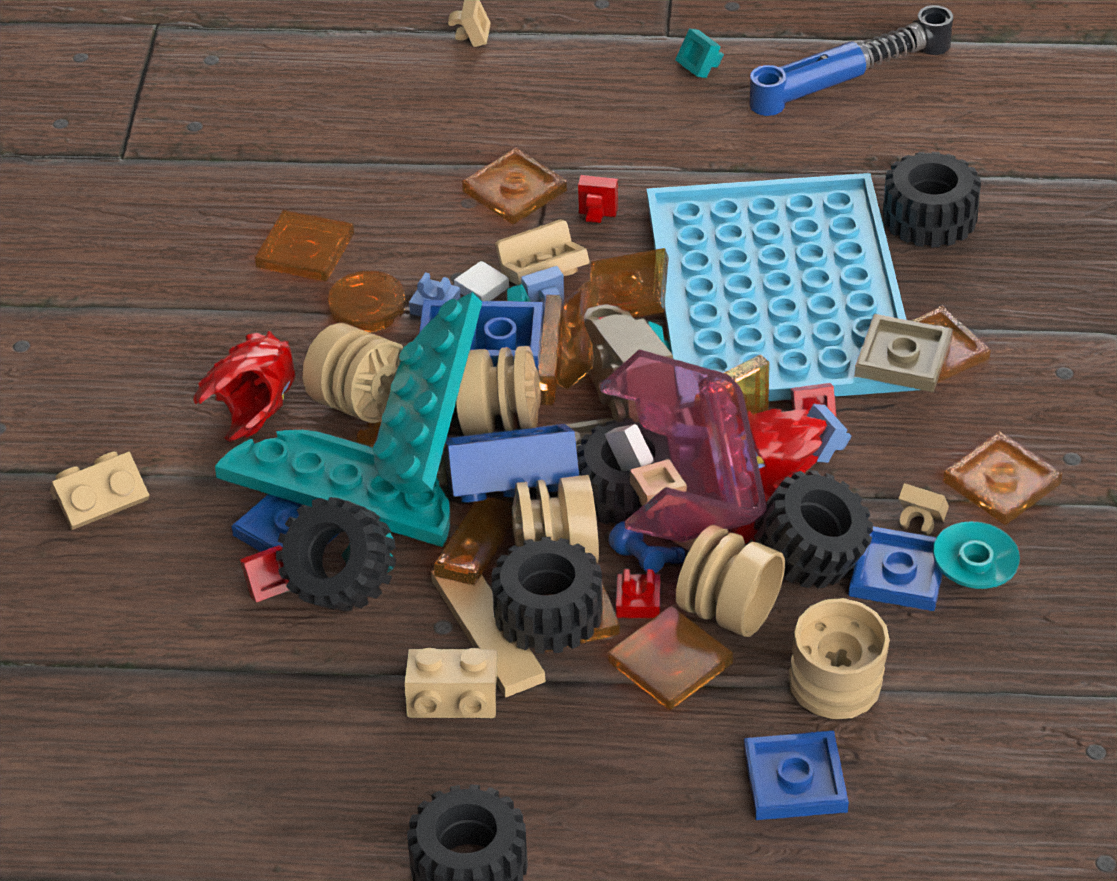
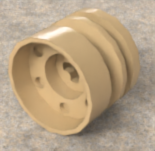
(351, 371)
(502, 390)
(565, 517)
(730, 580)
(838, 658)

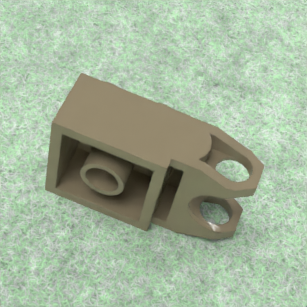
(613, 343)

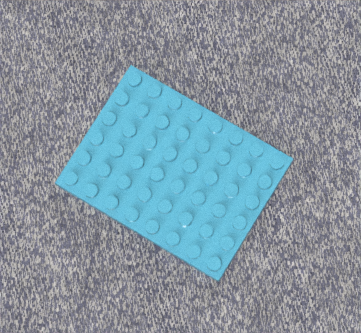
(777, 275)

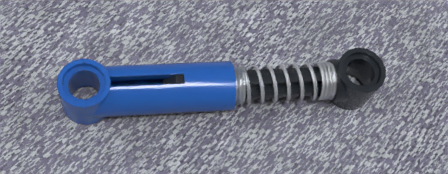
(776, 85)

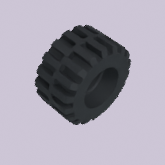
(931, 199)
(611, 487)
(815, 527)
(305, 548)
(553, 619)
(463, 819)

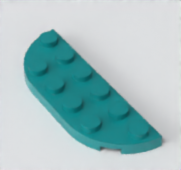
(425, 397)
(319, 465)

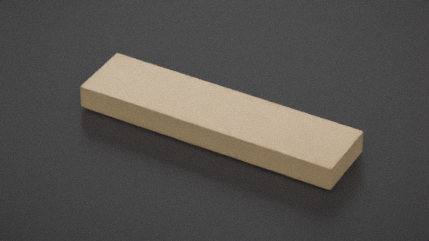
(475, 614)

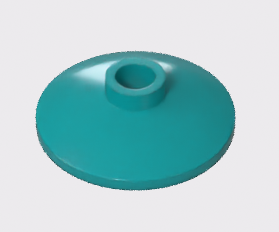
(976, 555)

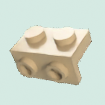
(540, 250)
(99, 489)
(451, 683)

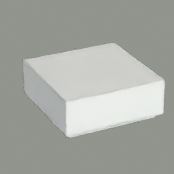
(482, 281)
(629, 447)

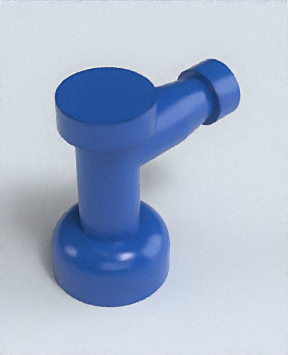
(650, 557)

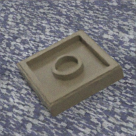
(903, 352)

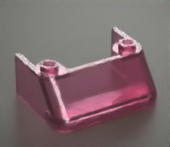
(707, 443)

